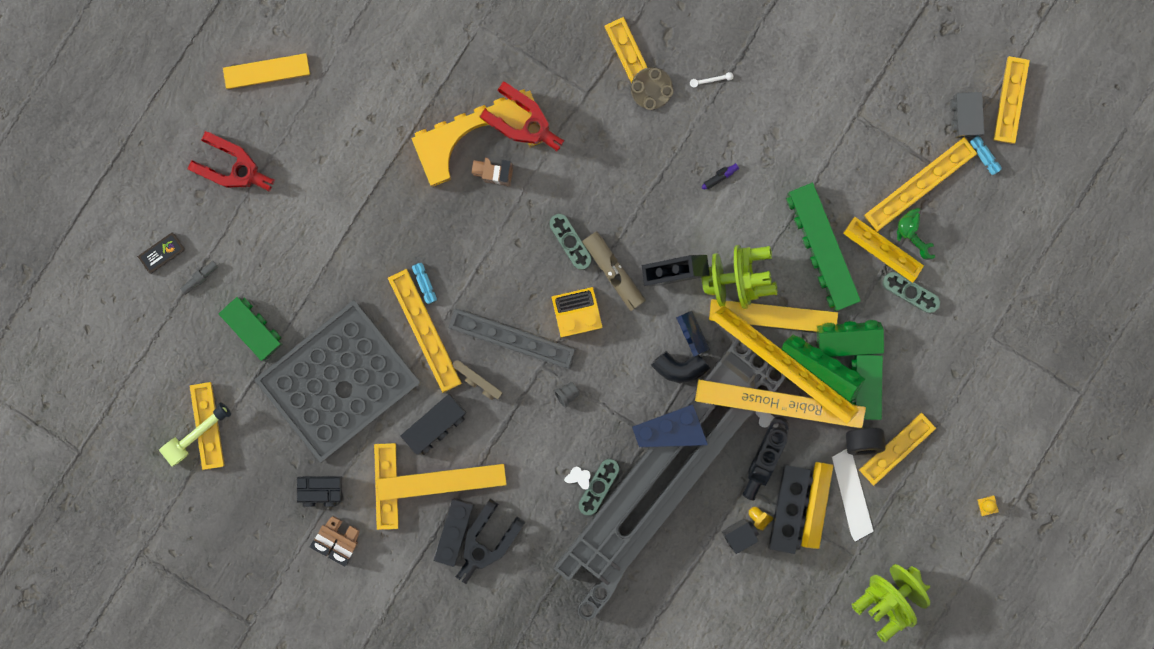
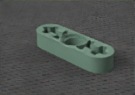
(583, 252)
(922, 305)
(595, 503)

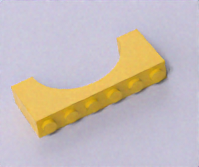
(437, 144)

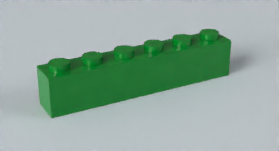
(823, 247)

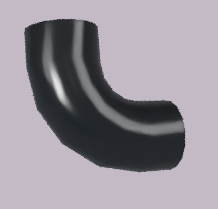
(680, 371)

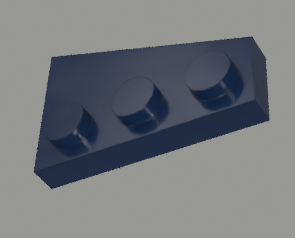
(671, 429)

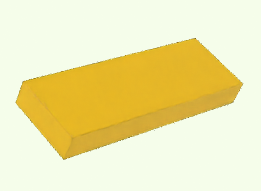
(625, 47)

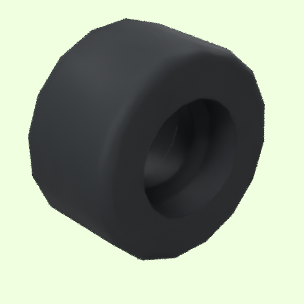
(865, 441)

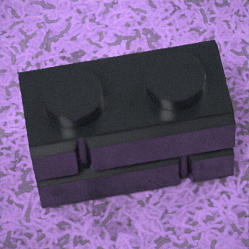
(319, 490)

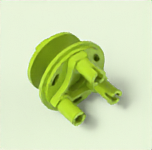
(749, 285)
(893, 601)

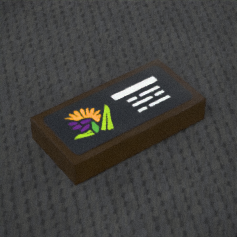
(161, 253)

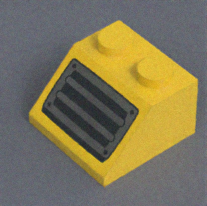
(577, 312)

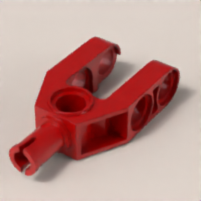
(536, 117)
(233, 179)

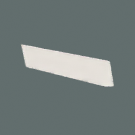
(852, 495)

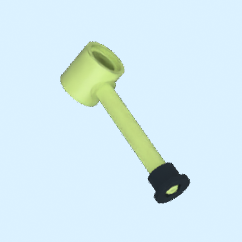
(175, 450)

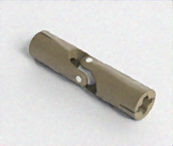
(608, 263)

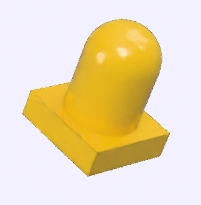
(987, 505)
(761, 519)

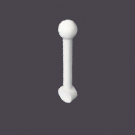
(694, 83)

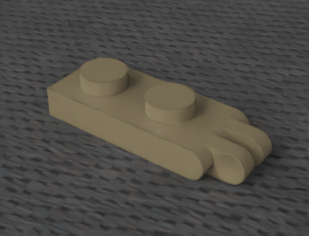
(474, 379)

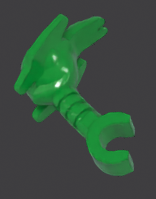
(908, 226)

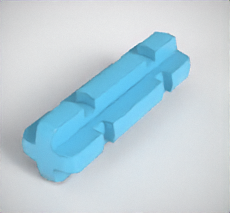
(985, 155)
(424, 283)

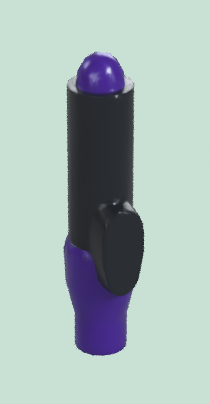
(721, 174)

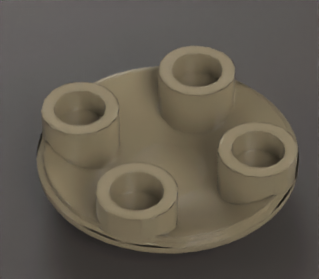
(651, 88)

